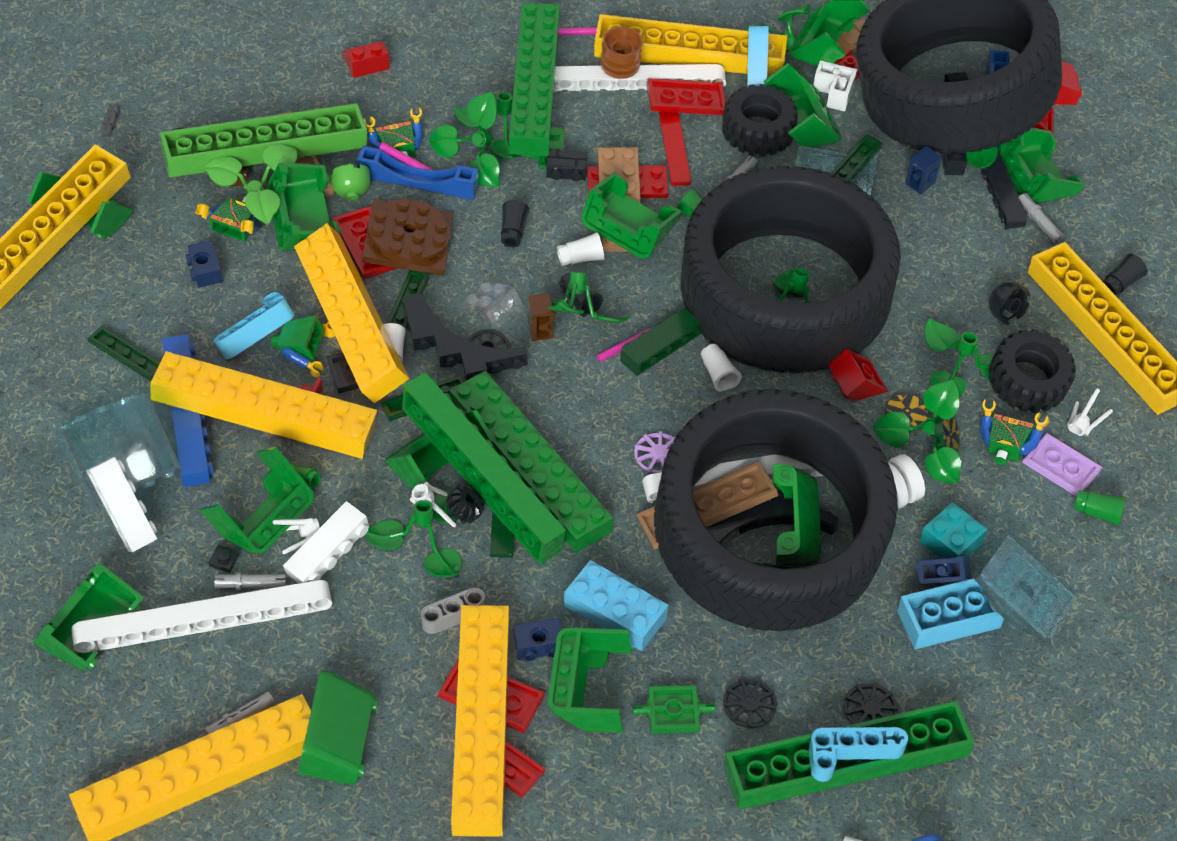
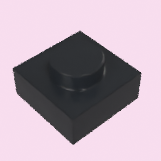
(224, 558)

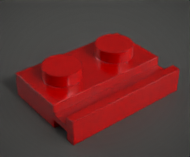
(520, 771)

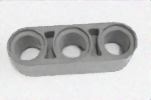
(441, 610)

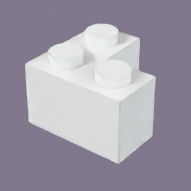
(837, 82)

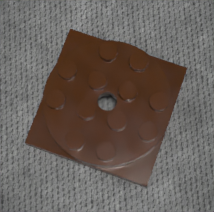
(392, 246)

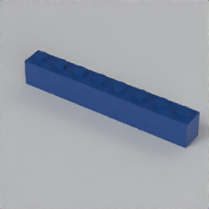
(188, 427)

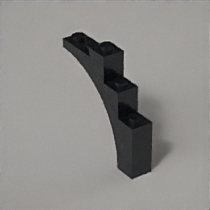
(451, 350)
(765, 514)

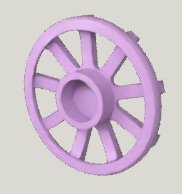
(656, 452)

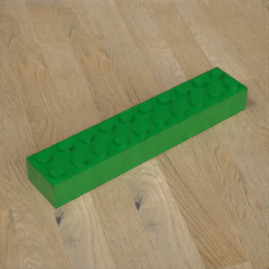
(534, 80)
(535, 461)
(483, 468)
(784, 770)

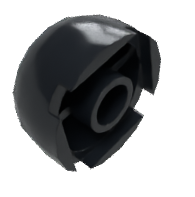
(1009, 297)

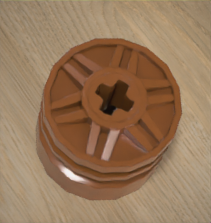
(621, 52)

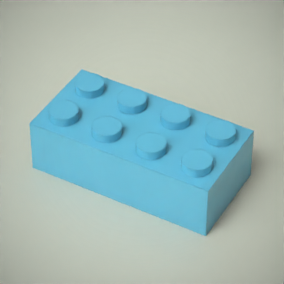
(615, 604)
(947, 613)

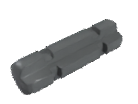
(109, 120)

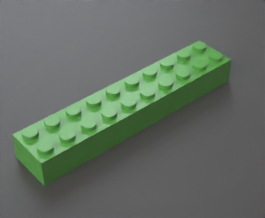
(308, 132)

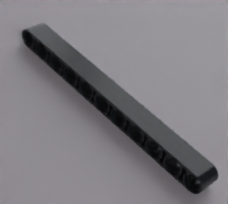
(999, 182)

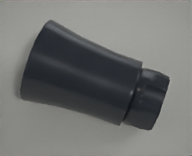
(513, 222)
(1125, 273)
(581, 300)

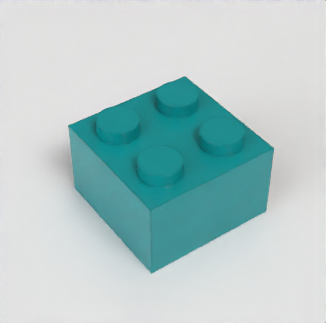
(953, 533)

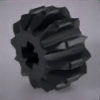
(465, 504)

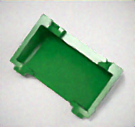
(1033, 168)
(301, 202)
(626, 220)
(804, 543)
(97, 597)
(337, 730)

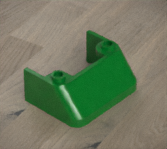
(823, 29)
(814, 122)
(104, 223)
(421, 458)
(287, 500)
(574, 654)

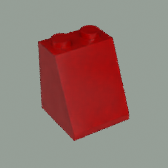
(1070, 89)

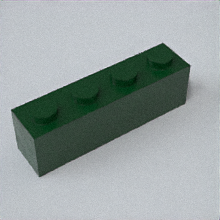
(660, 341)

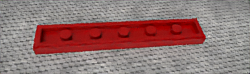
(674, 149)

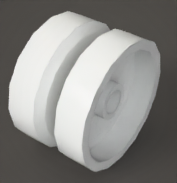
(907, 479)

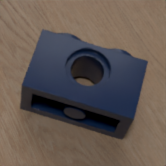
(923, 170)
(204, 264)
(944, 569)
(528, 633)

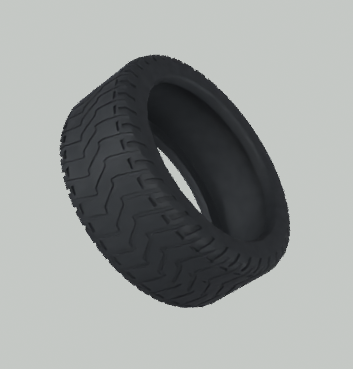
(967, 112)
(790, 204)
(791, 427)

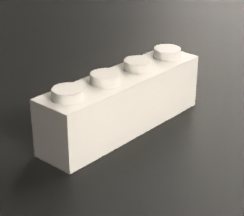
(121, 504)
(327, 545)

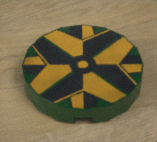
(909, 405)
(947, 432)

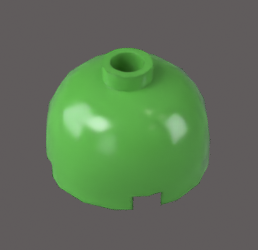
(350, 181)

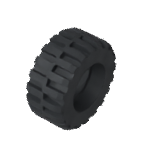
(754, 136)
(1041, 351)

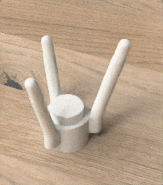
(1080, 423)
(425, 492)
(306, 527)

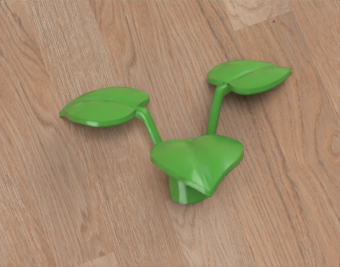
(259, 202)

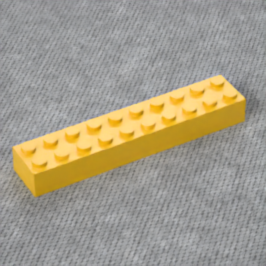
(693, 44)
(57, 218)
(351, 313)
(1108, 325)
(263, 404)
(480, 722)
(192, 771)

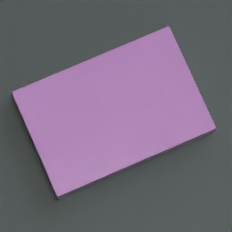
(1062, 464)

